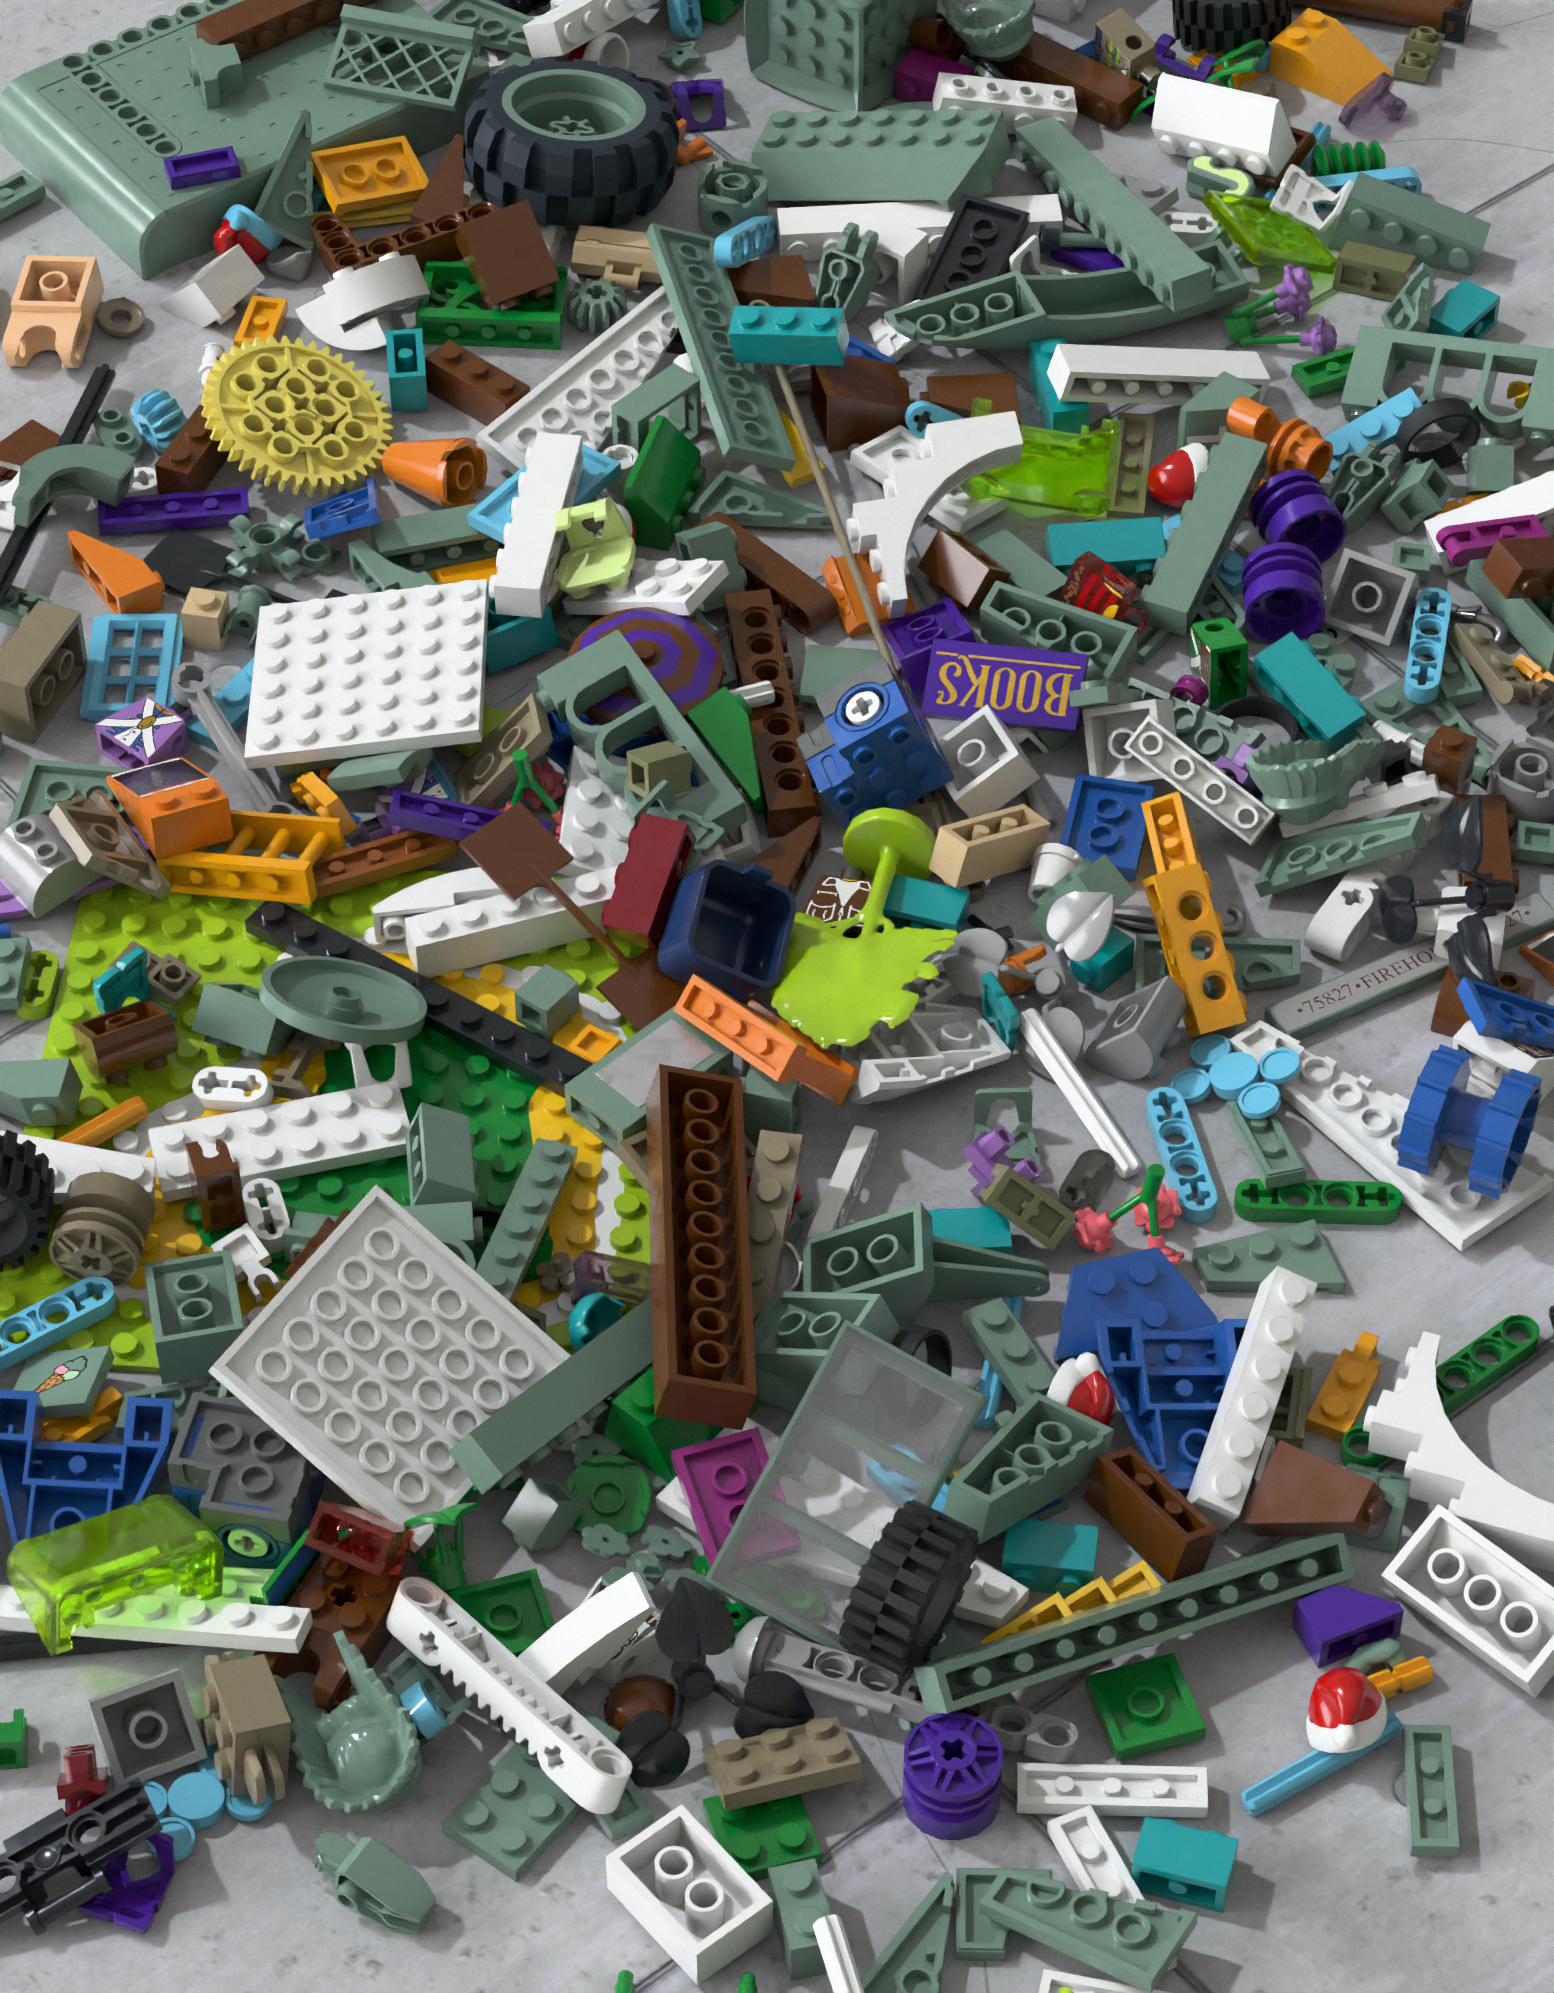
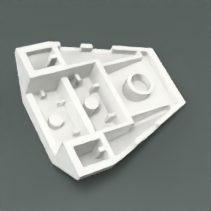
(921, 1052)

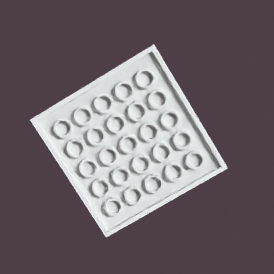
(368, 674)
(386, 1361)

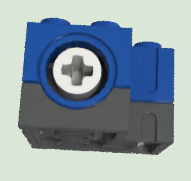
(872, 746)
(243, 1481)

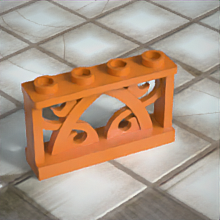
(766, 1040)

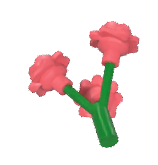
(538, 786)
(1152, 1208)

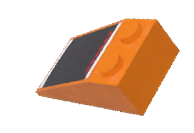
(174, 806)

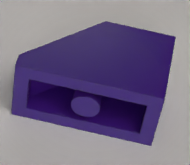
(1341, 1620)

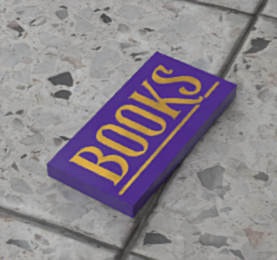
(1017, 683)

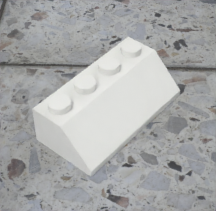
(1222, 123)
(1478, 1598)

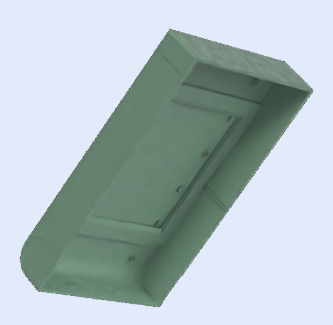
(110, 116)

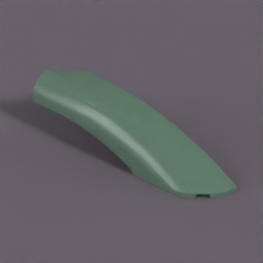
(1080, 307)

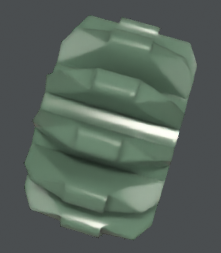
(596, 305)

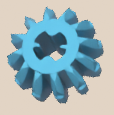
(158, 419)

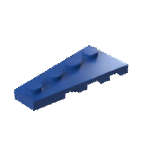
(1507, 1014)

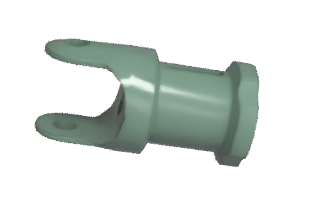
(245, 616)

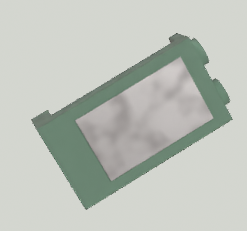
(614, 1090)

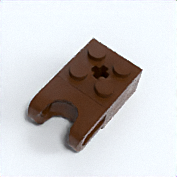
(338, 1600)

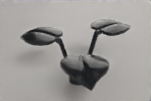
(1471, 946)
(686, 1631)

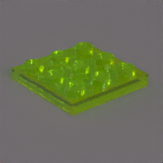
(1267, 235)

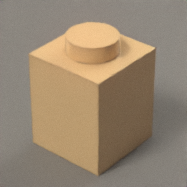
(204, 619)

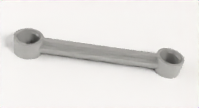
(224, 736)

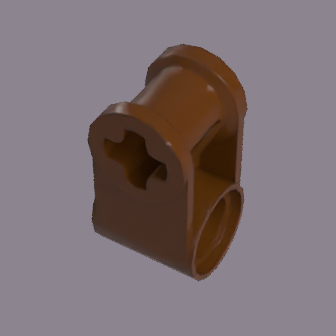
(936, 38)

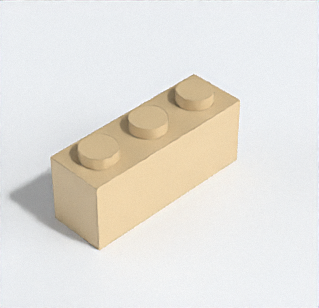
(988, 845)

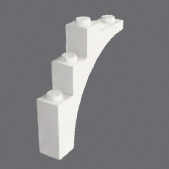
(949, 457)
(1447, 1473)

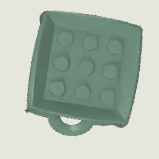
(831, 49)

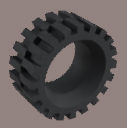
(1228, 23)
(30, 1195)
(908, 1588)

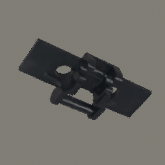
(55, 1844)

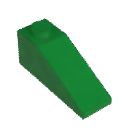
(728, 733)

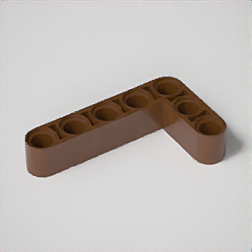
(426, 240)

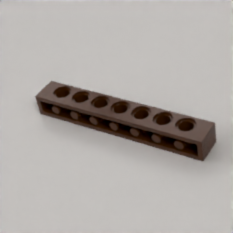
(759, 656)

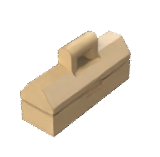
(615, 255)

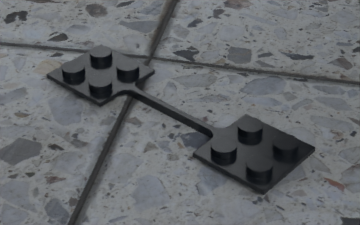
(196, 562)

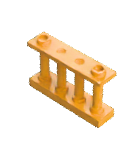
(262, 876)

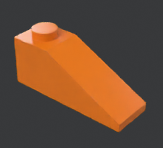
(116, 576)

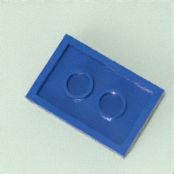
(1108, 820)

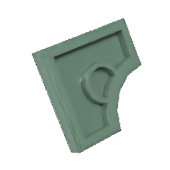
(977, 1935)

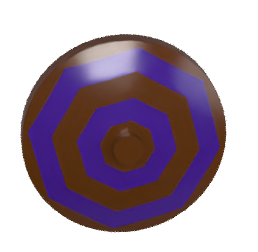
(674, 650)

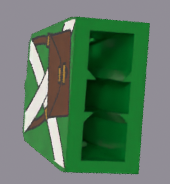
(1219, 648)

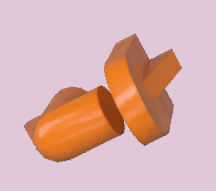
(694, 150)

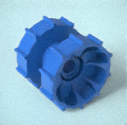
(1447, 1114)

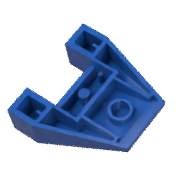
(69, 1482)

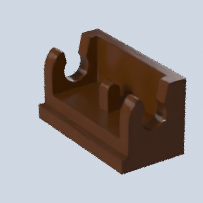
(216, 1187)

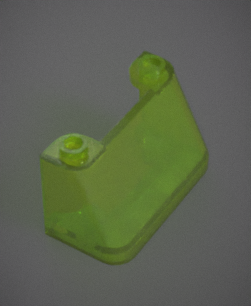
(1054, 468)
(111, 1560)

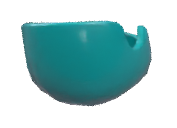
(592, 1317)

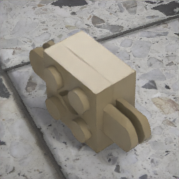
(246, 1726)

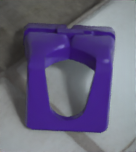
(686, 88)
(135, 1902)

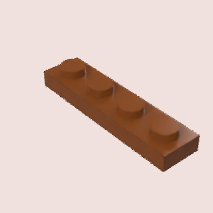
(380, 860)

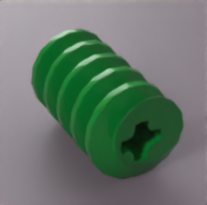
(1347, 159)

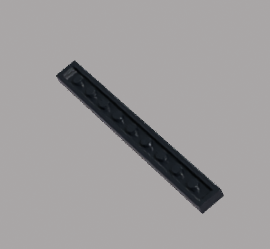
(446, 1010)

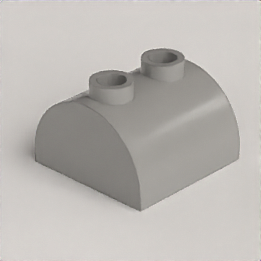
(1371, 597)
(40, 865)
(1138, 1031)
(146, 1728)

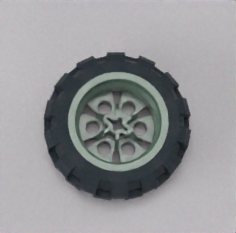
(572, 141)

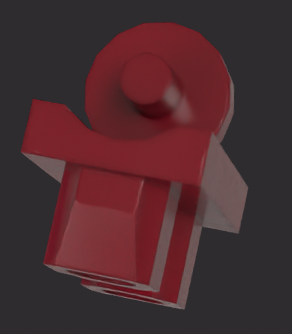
(82, 1778)

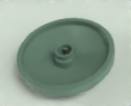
(343, 1000)

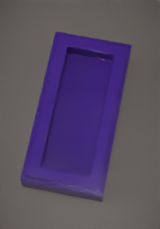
(202, 168)

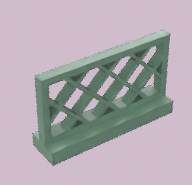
(413, 33)

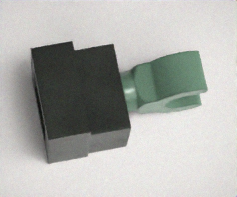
(1394, 761)

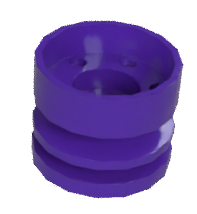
(1298, 511)
(1282, 592)
(952, 1776)

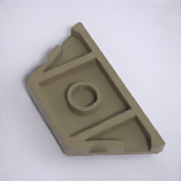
(107, 843)

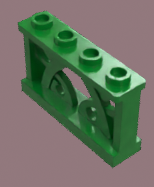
(473, 326)

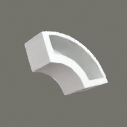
(375, 288)

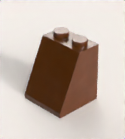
(507, 256)
(857, 401)

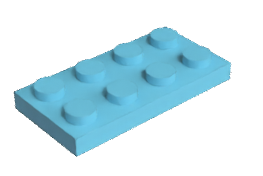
(495, 510)

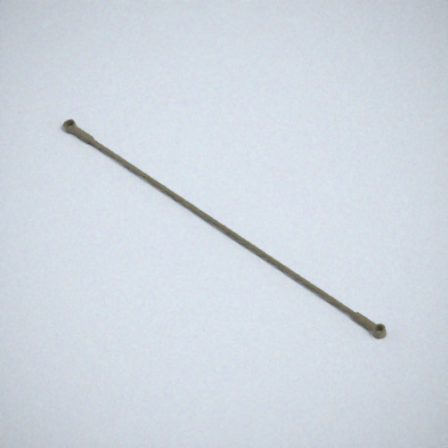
(977, 893)

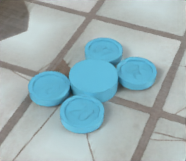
(1236, 1075)
(198, 1803)

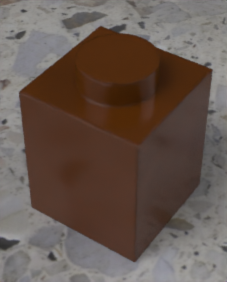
(1450, 756)

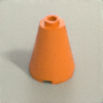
(438, 469)

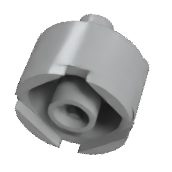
(1525, 777)

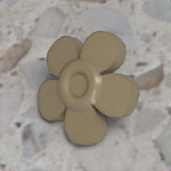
(557, 1273)

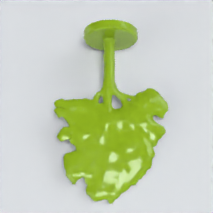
(845, 985)

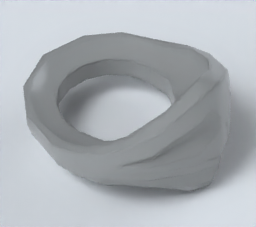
(293, 267)

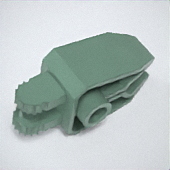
(848, 275)
(1362, 484)
(374, 1882)

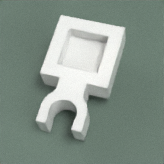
(248, 1259)

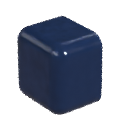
(725, 925)

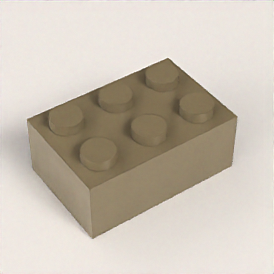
(40, 669)

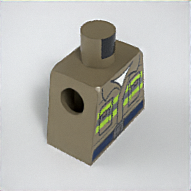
(1126, 48)

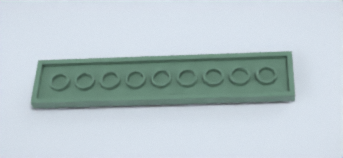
(733, 392)

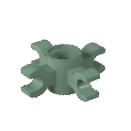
(266, 547)

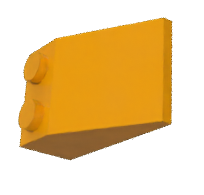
(1323, 58)

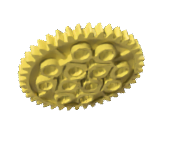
(296, 416)

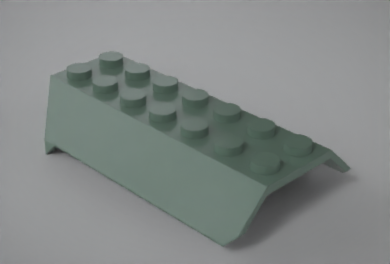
(882, 155)

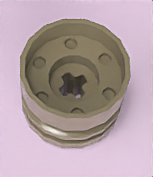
(102, 1228)

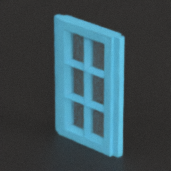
(129, 661)

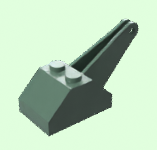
(911, 1266)

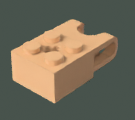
(53, 309)

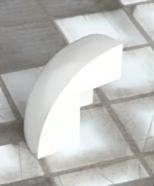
(322, 323)

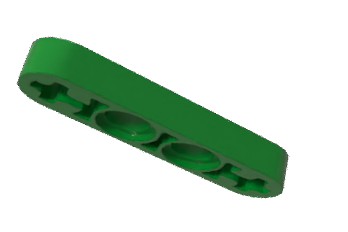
(1318, 1208)

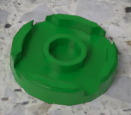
(611, 1493)

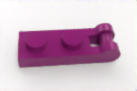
(1477, 539)

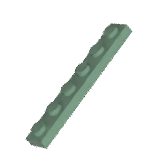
(526, 1216)

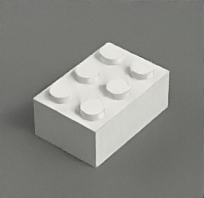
(689, 1894)

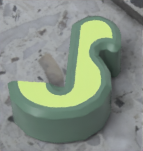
(1205, 175)

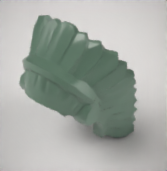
(992, 27)
(1306, 783)
(362, 1751)

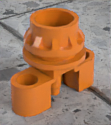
(1289, 444)

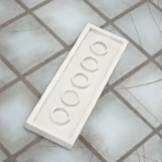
(288, 1137)

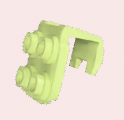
(593, 558)

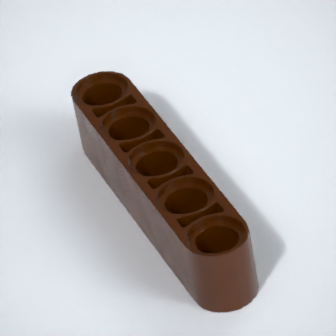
(802, 599)

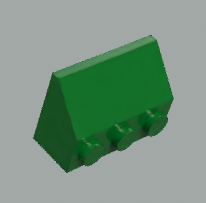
(663, 485)
(651, 1437)

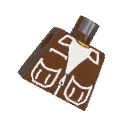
(840, 898)

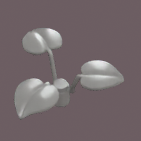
(1080, 925)

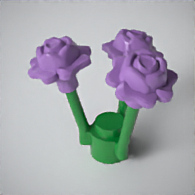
(1295, 301)

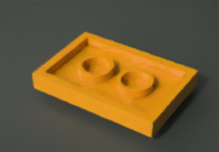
(369, 174)

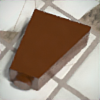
(774, 280)
(957, 393)
(1310, 1497)

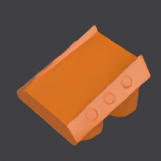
(841, 585)

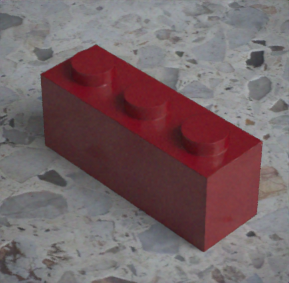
(647, 879)

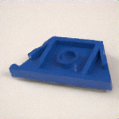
(344, 512)
(1127, 1287)

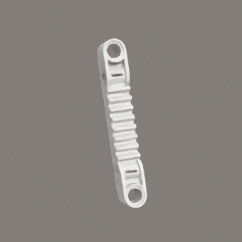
(1346, 913)
(593, 1766)

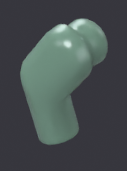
(1381, 1651)

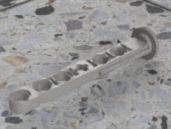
(764, 1649)

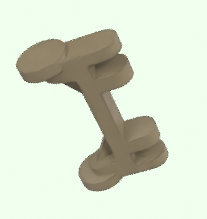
(304, 1046)

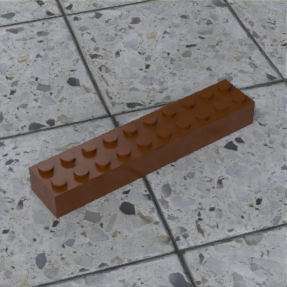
(699, 1249)

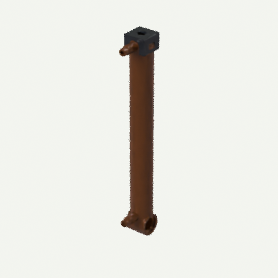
(1445, 16)

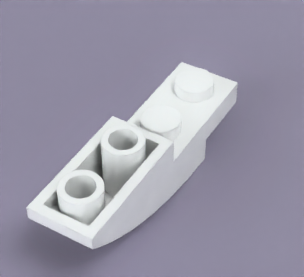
(429, 896)

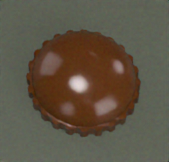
(638, 1695)

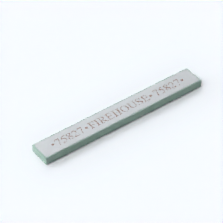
(1393, 975)

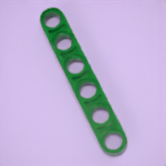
(1466, 1365)

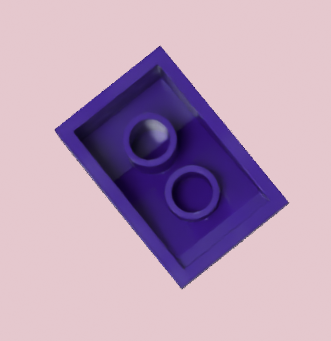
(912, 639)

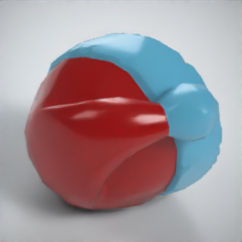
(249, 231)

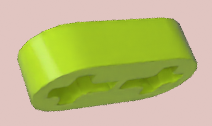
(45, 985)

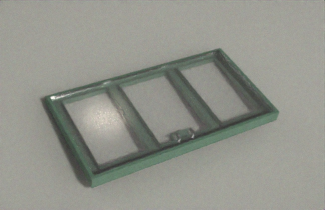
(854, 1452)

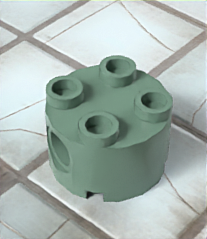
(730, 195)

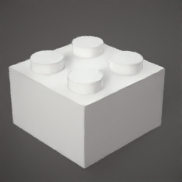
(985, 764)

